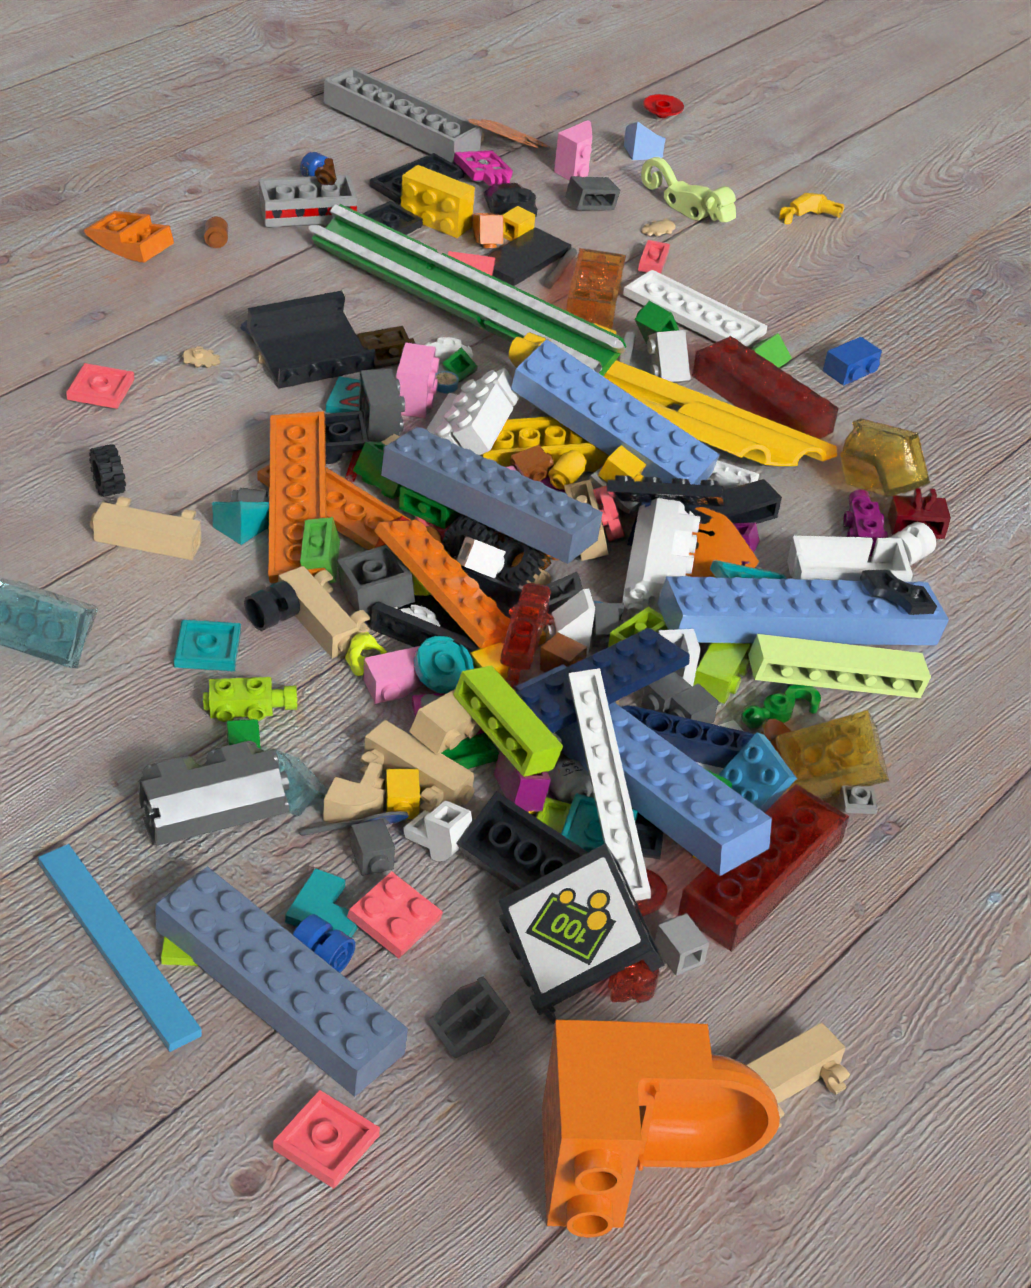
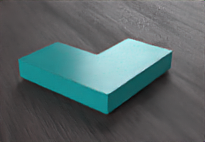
(319, 898)

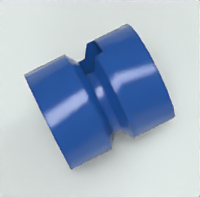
(329, 944)

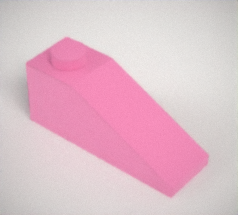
(391, 675)

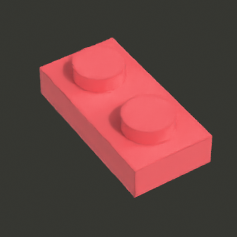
(654, 256)

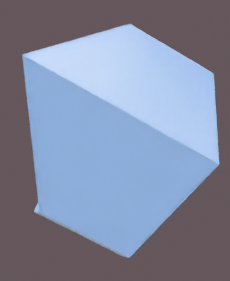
(642, 142)

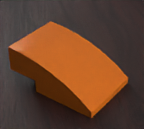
(130, 235)

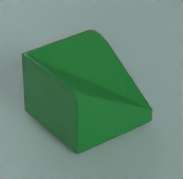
(460, 364)
(242, 731)

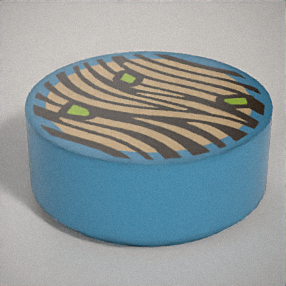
(447, 382)

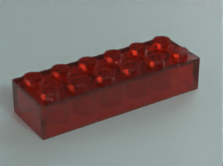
(763, 388)
(735, 903)

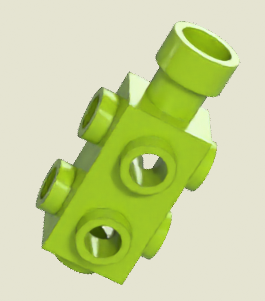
(247, 698)

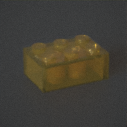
(835, 755)

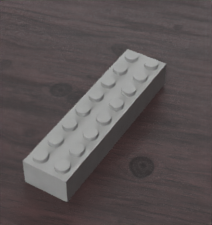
(401, 114)

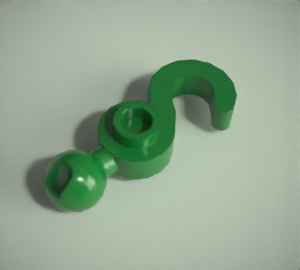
(781, 706)

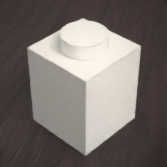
(481, 557)

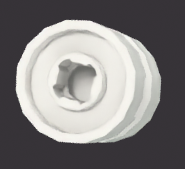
(917, 541)

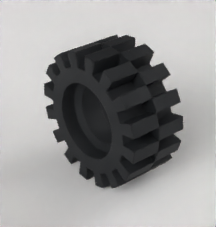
(107, 470)
(467, 526)
(526, 568)

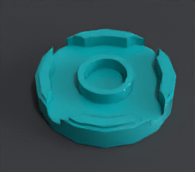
(440, 663)

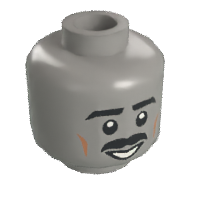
(568, 779)

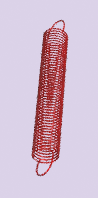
(352, 464)

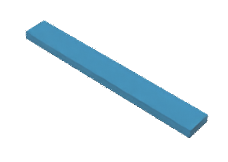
(120, 948)

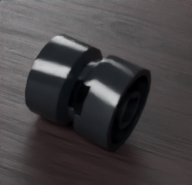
(271, 605)

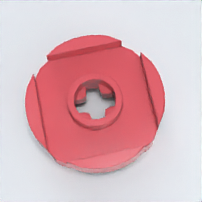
(610, 514)

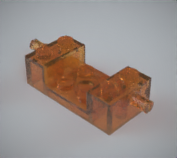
(596, 286)

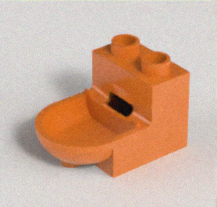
(640, 1100)

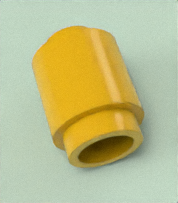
(567, 469)

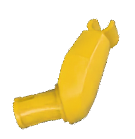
(812, 203)

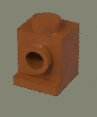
(532, 463)

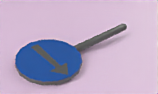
(389, 818)

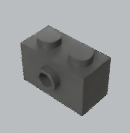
(592, 193)

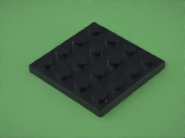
(705, 494)

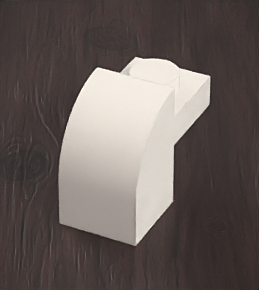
(439, 829)

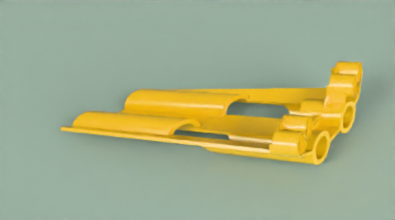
(704, 416)

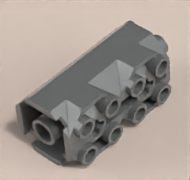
(228, 790)

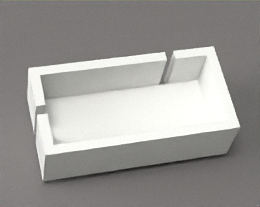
(479, 412)
(845, 557)

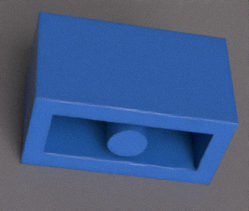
(852, 360)

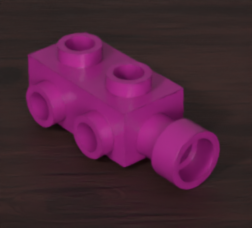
(864, 518)

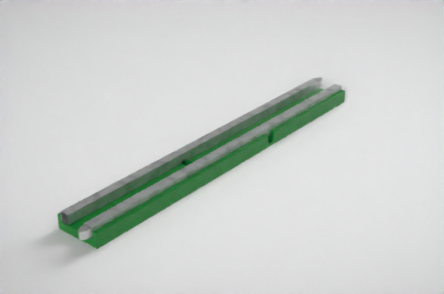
(462, 288)

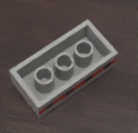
(303, 200)

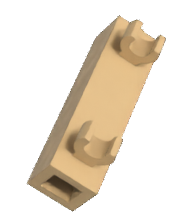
(147, 529)
(321, 613)
(438, 775)
(803, 1062)

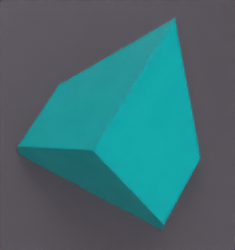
(240, 519)

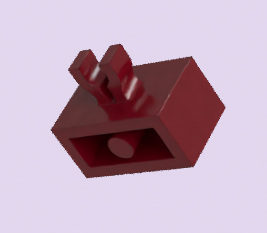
(927, 510)

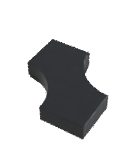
(910, 597)

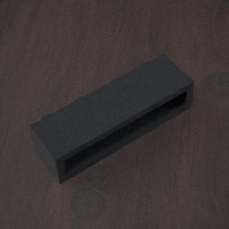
(744, 504)

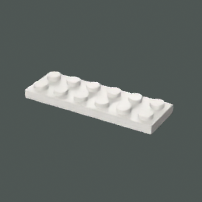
(694, 309)

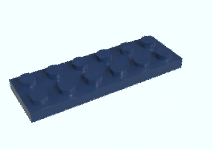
(623, 669)

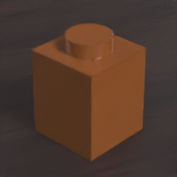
(561, 651)

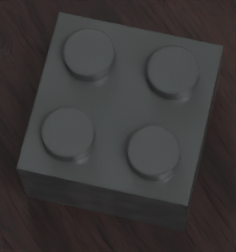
(381, 404)
(374, 578)

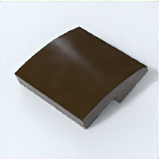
(387, 345)

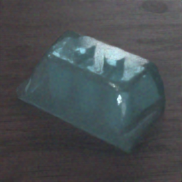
(44, 622)

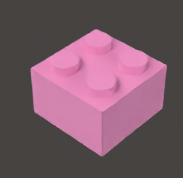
(417, 378)

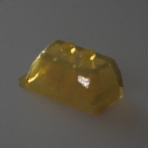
(883, 459)

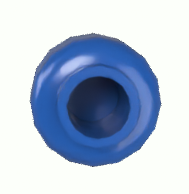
(311, 162)

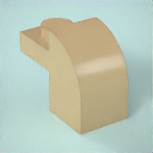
(355, 800)

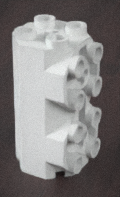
(658, 550)

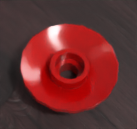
(663, 105)

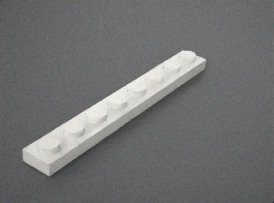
(608, 778)

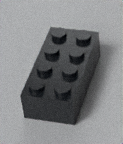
(515, 844)

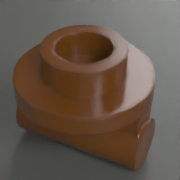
(326, 174)

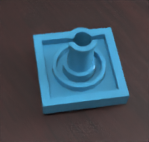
(759, 773)

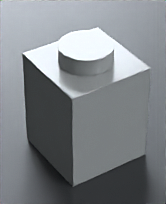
(681, 944)

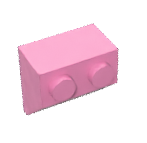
(574, 151)

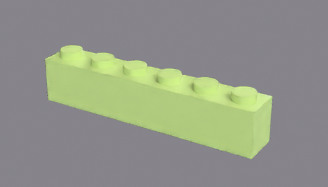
(838, 666)

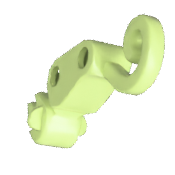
(690, 198)

